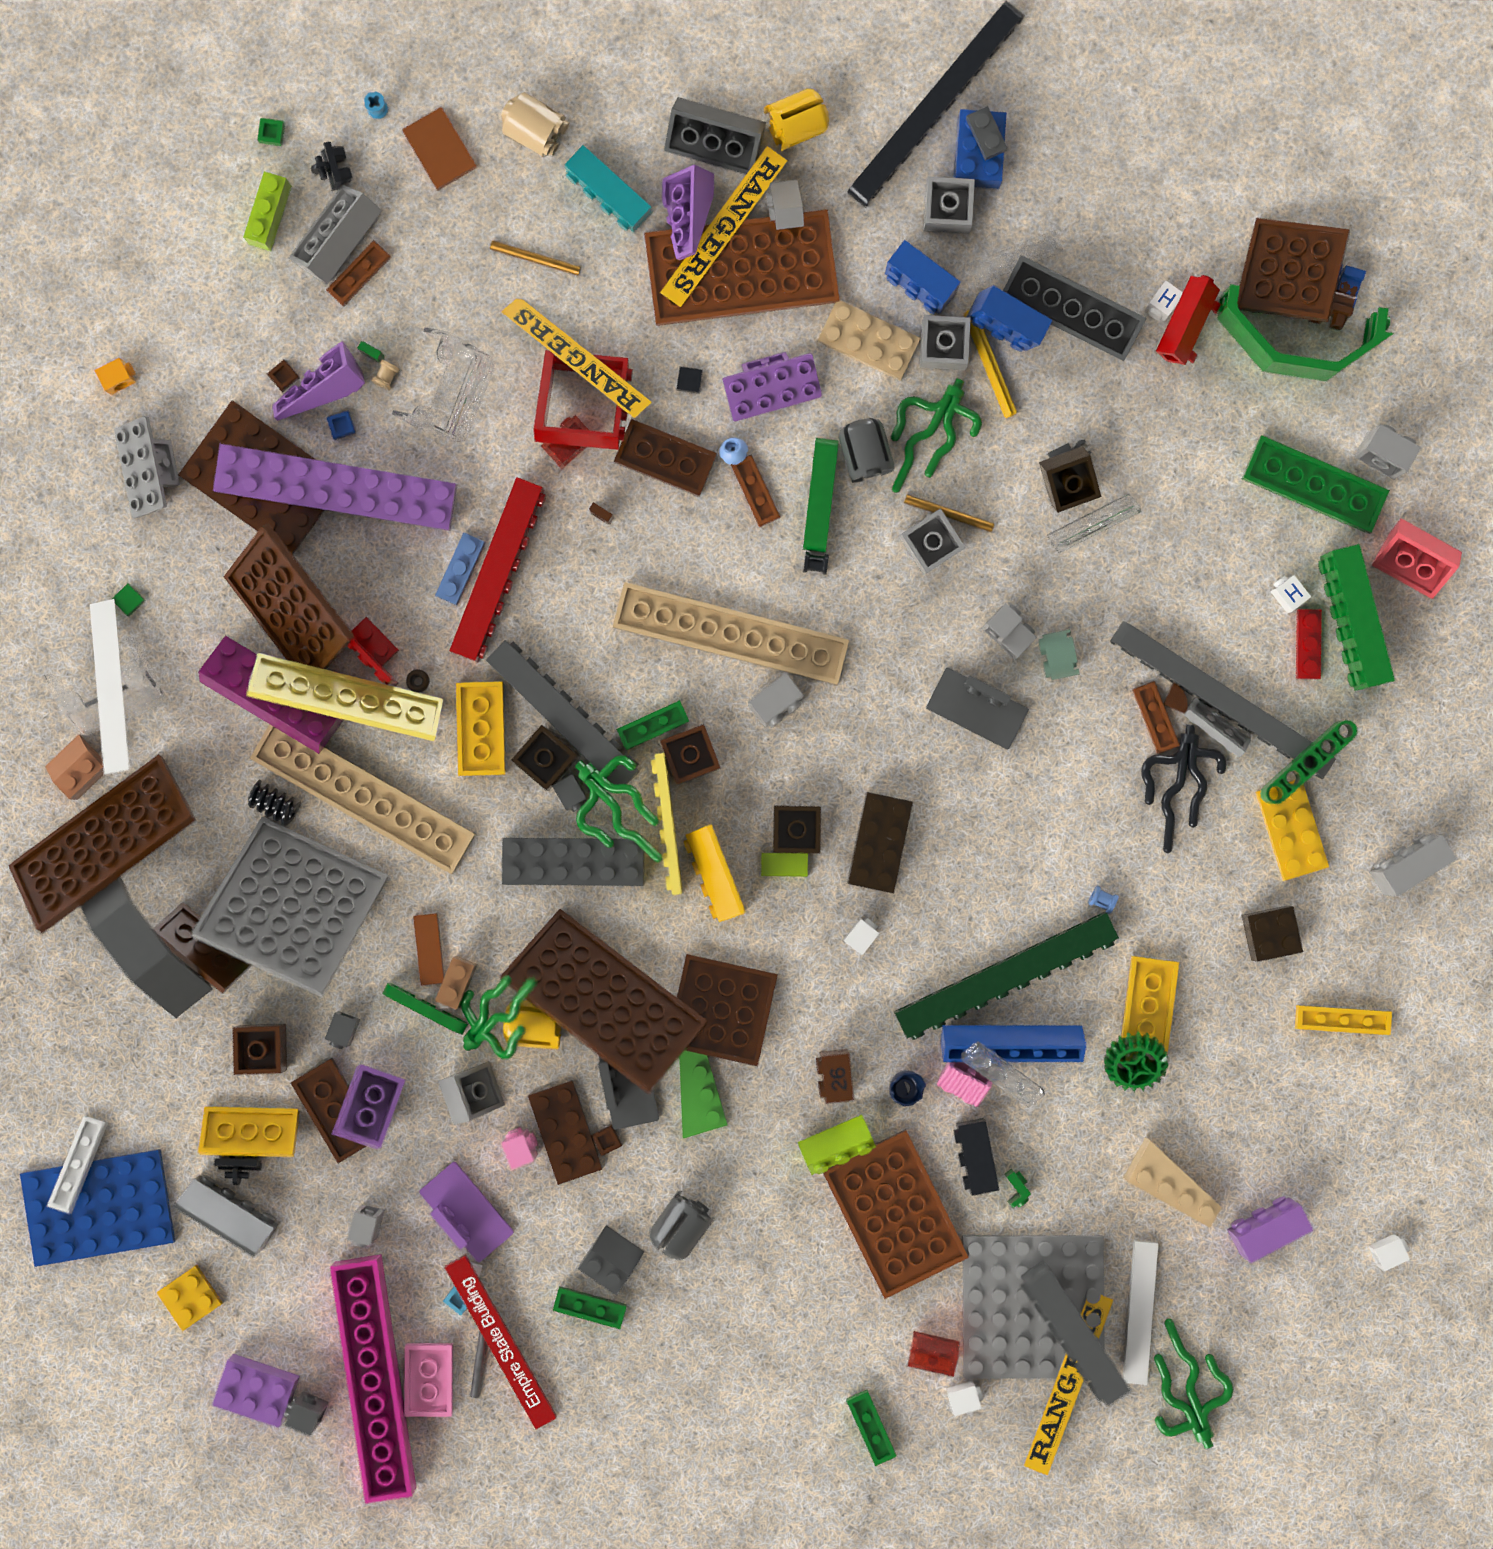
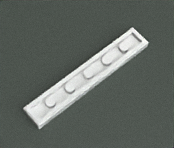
(1140, 1312)

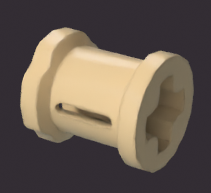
(385, 375)

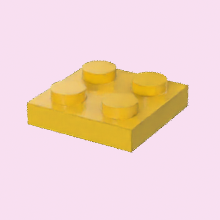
(189, 1297)

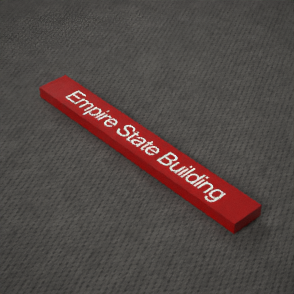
(500, 1341)

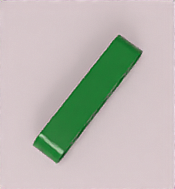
(820, 495)
(1319, 759)

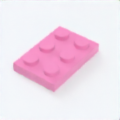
(428, 1380)

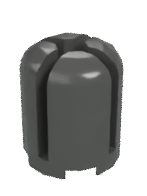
(866, 449)
(680, 1226)

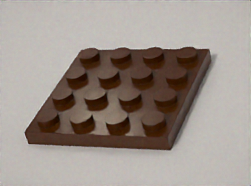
(1292, 269)
(734, 1004)

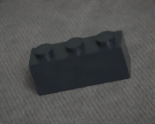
(976, 1157)

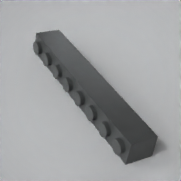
(558, 710)

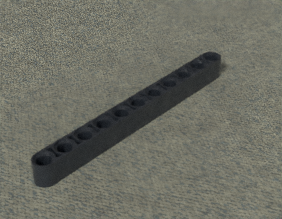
(935, 102)

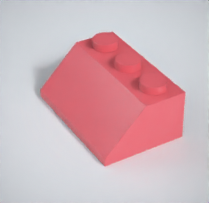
(1417, 558)

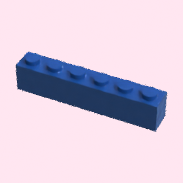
(1016, 1042)

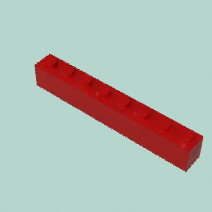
(497, 570)

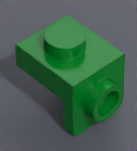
(1018, 1182)

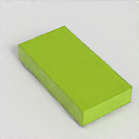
(784, 864)

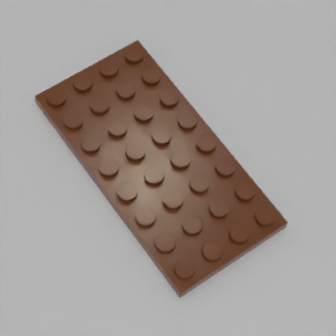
(753, 273)

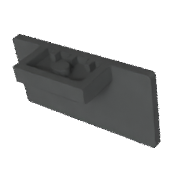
(977, 707)
(625, 1100)

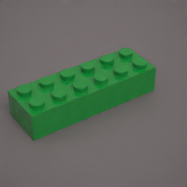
(1356, 617)

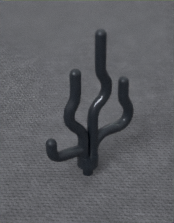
(1186, 754)

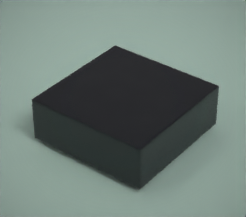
(689, 380)

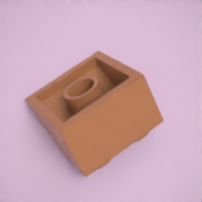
(76, 768)

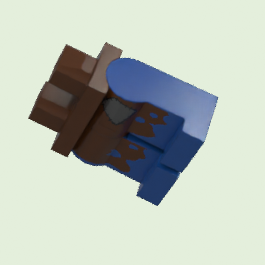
(1345, 296)

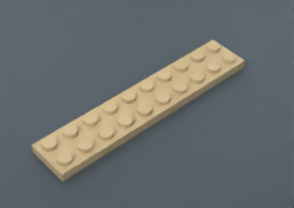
(730, 633)
(365, 799)

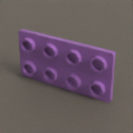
(771, 385)
(465, 1212)

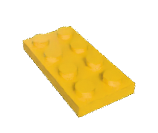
(480, 728)
(1293, 834)
(1150, 998)
(249, 1131)

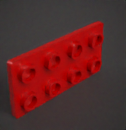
(374, 649)

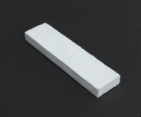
(77, 1164)

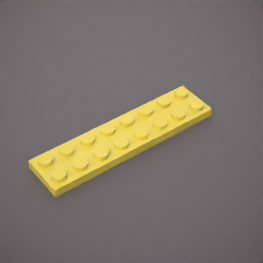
(345, 697)

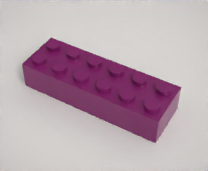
(229, 674)

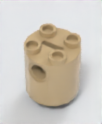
(533, 124)

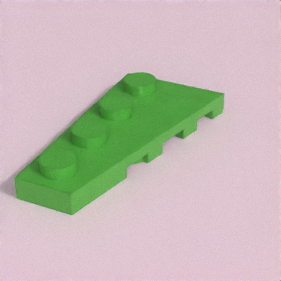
(699, 1096)

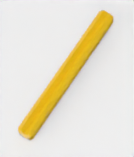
(992, 370)

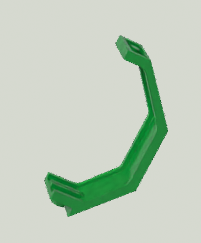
(1297, 366)

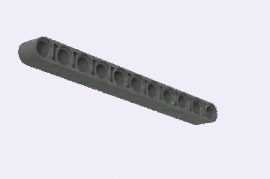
(1214, 694)

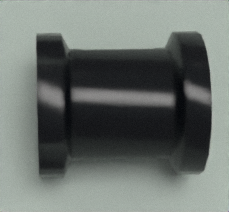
(816, 563)

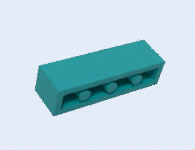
(608, 189)

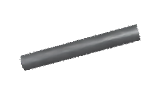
(478, 1367)

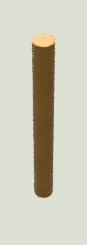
(536, 258)
(949, 513)

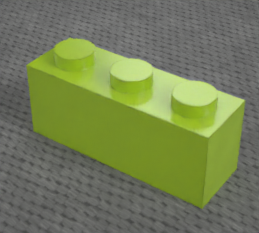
(267, 211)
(836, 1145)

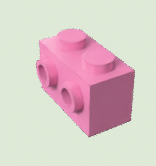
(520, 1147)

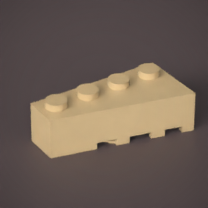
(1164, 1180)

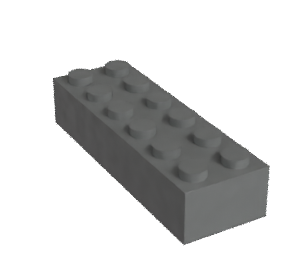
(1075, 308)
(571, 862)
(1078, 1338)

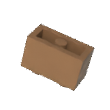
(456, 982)

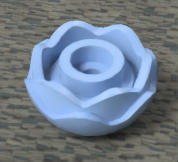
(733, 457)

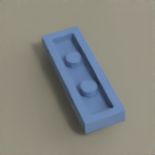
(460, 569)

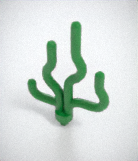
(946, 407)
(598, 784)
(482, 1026)
(1198, 1418)

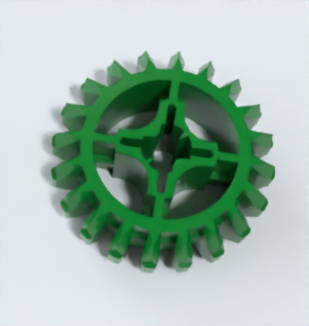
(1140, 1069)

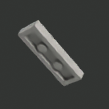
(1217, 727)

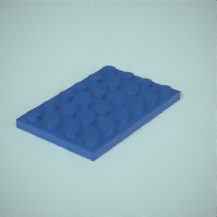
(117, 1210)

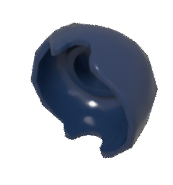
(898, 1089)

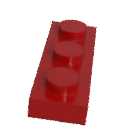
(1308, 644)

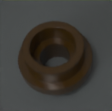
(417, 673)

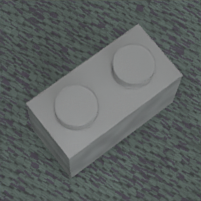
(785, 204)
(365, 1225)

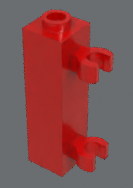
(1188, 320)

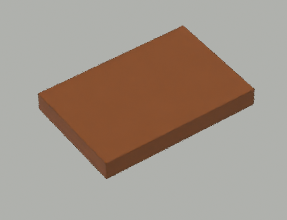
(439, 148)

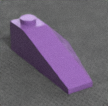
(688, 202)
(331, 381)

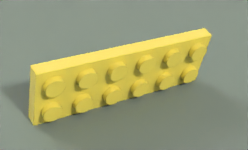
(668, 834)

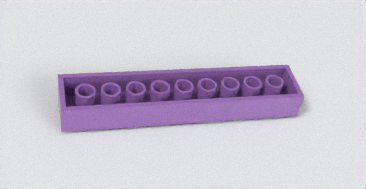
(335, 487)

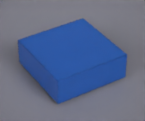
(341, 425)

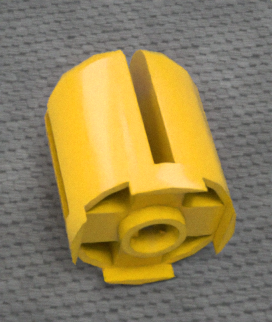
(797, 118)
(540, 1029)

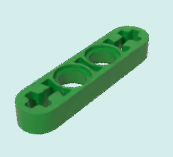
(425, 1008)

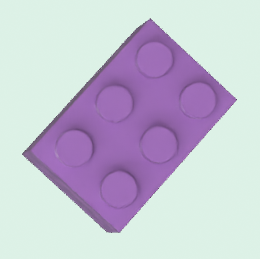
(368, 1106)
(1269, 1229)
(255, 1390)

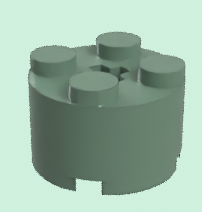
(1059, 654)

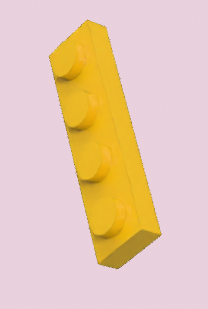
(1343, 1020)

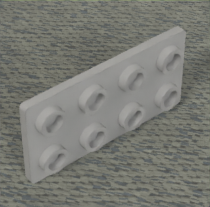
(146, 466)

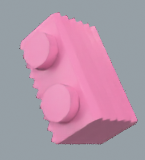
(964, 1082)

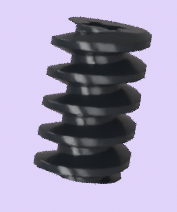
(272, 804)

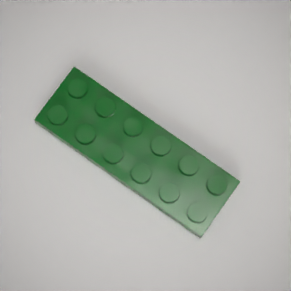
(1315, 484)

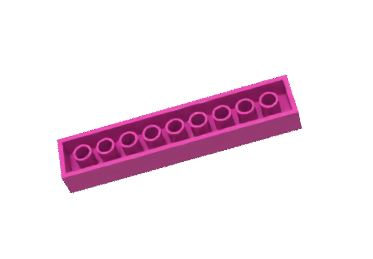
(373, 1378)

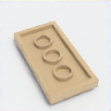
(868, 339)

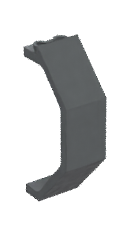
(142, 951)

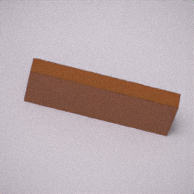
(358, 273)
(755, 491)
(1156, 717)
(429, 949)

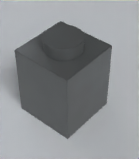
(570, 793)
(342, 1030)

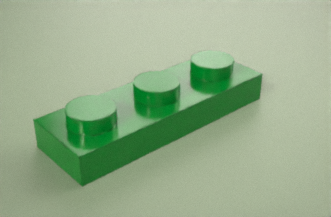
(652, 725)
(589, 1307)
(871, 1427)

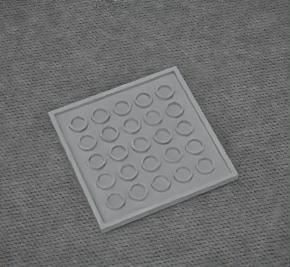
(290, 906)
(1000, 1323)

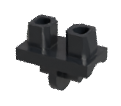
(328, 165)
(248, 1163)

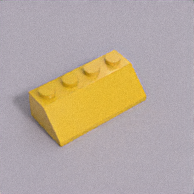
(715, 873)

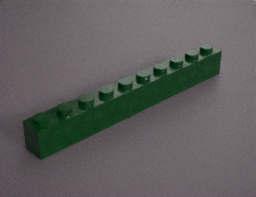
(1006, 975)

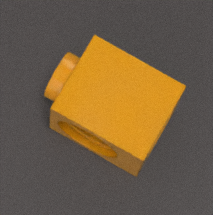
(116, 375)

